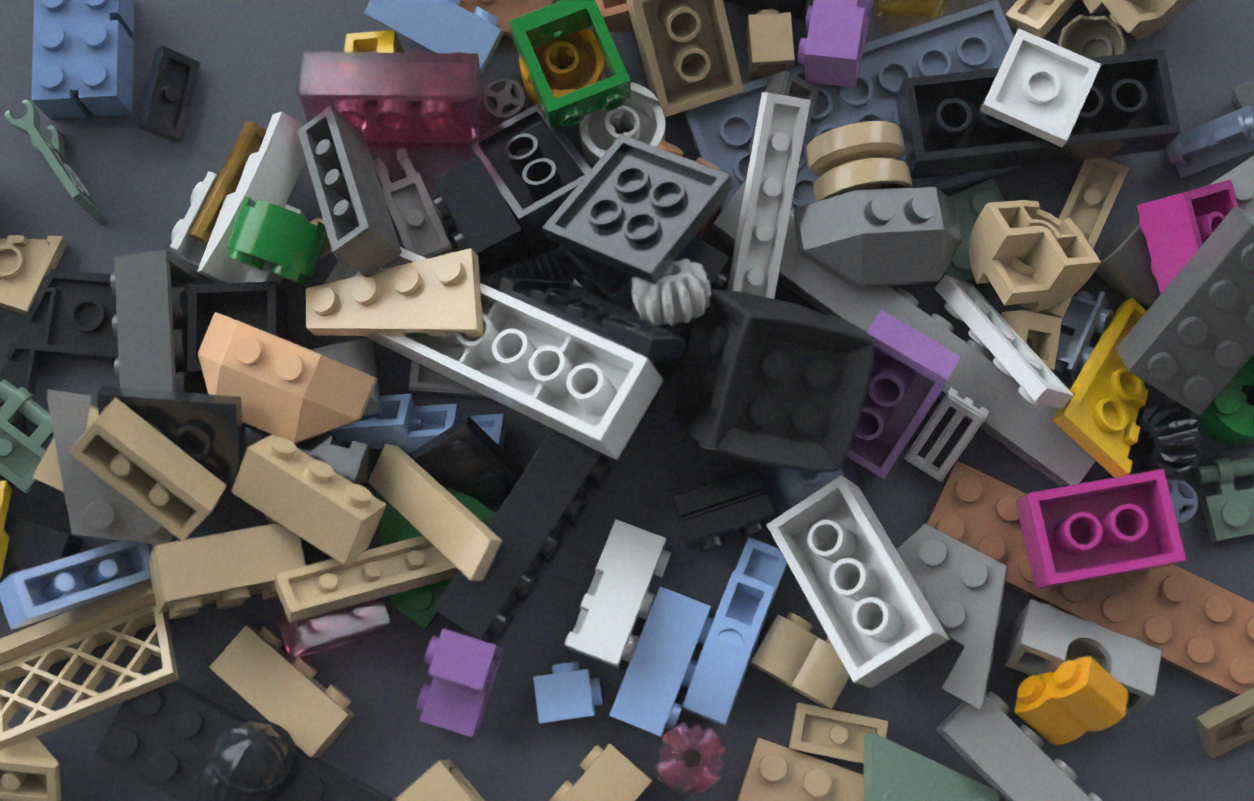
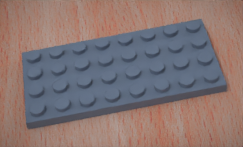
(951, 44)

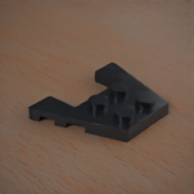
(66, 319)

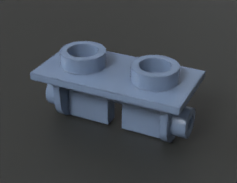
(1213, 142)
(1088, 321)

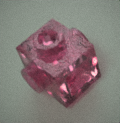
(676, 772)

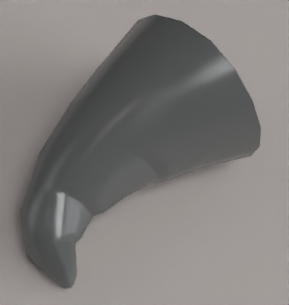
(1127, 265)

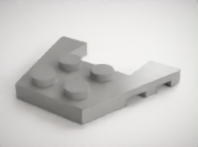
(91, 503)
(967, 600)

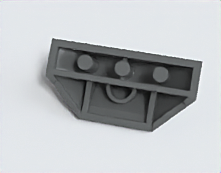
(881, 235)

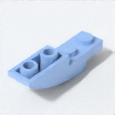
(735, 632)

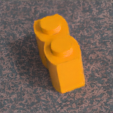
(1071, 701)

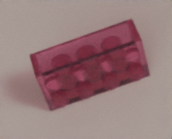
(398, 96)

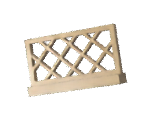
(76, 636)

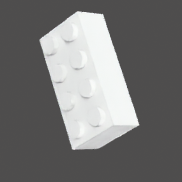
(856, 582)

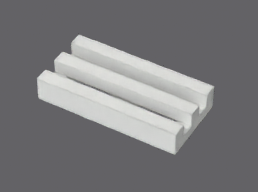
(963, 408)

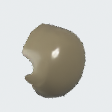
(1093, 37)

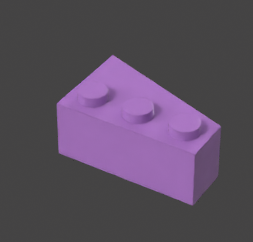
(835, 41)

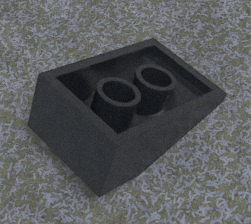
(531, 168)

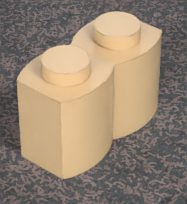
(801, 660)

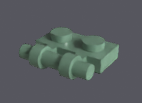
(18, 452)
(1229, 511)

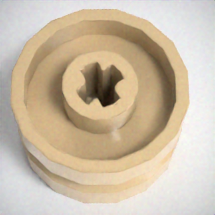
(858, 159)

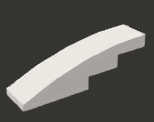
(266, 177)

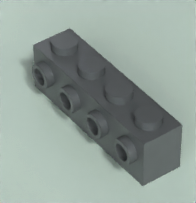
(348, 193)

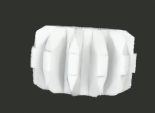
(675, 297)

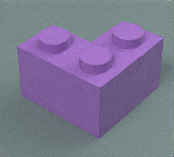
(461, 682)

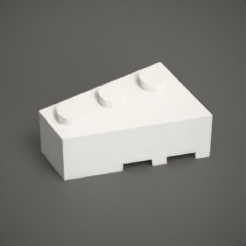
(619, 595)

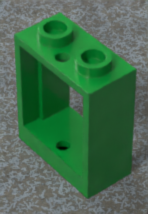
(556, 22)

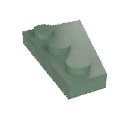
(904, 775)

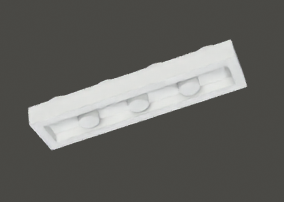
(1011, 352)

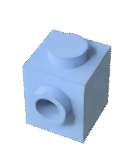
(566, 693)

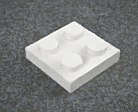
(1040, 87)

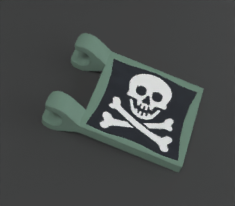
(55, 156)

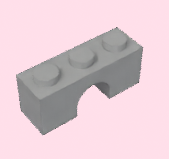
(1048, 637)

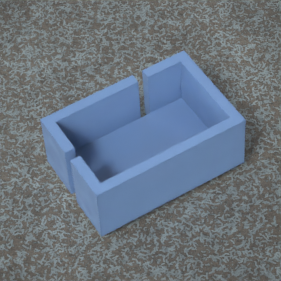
(85, 54)

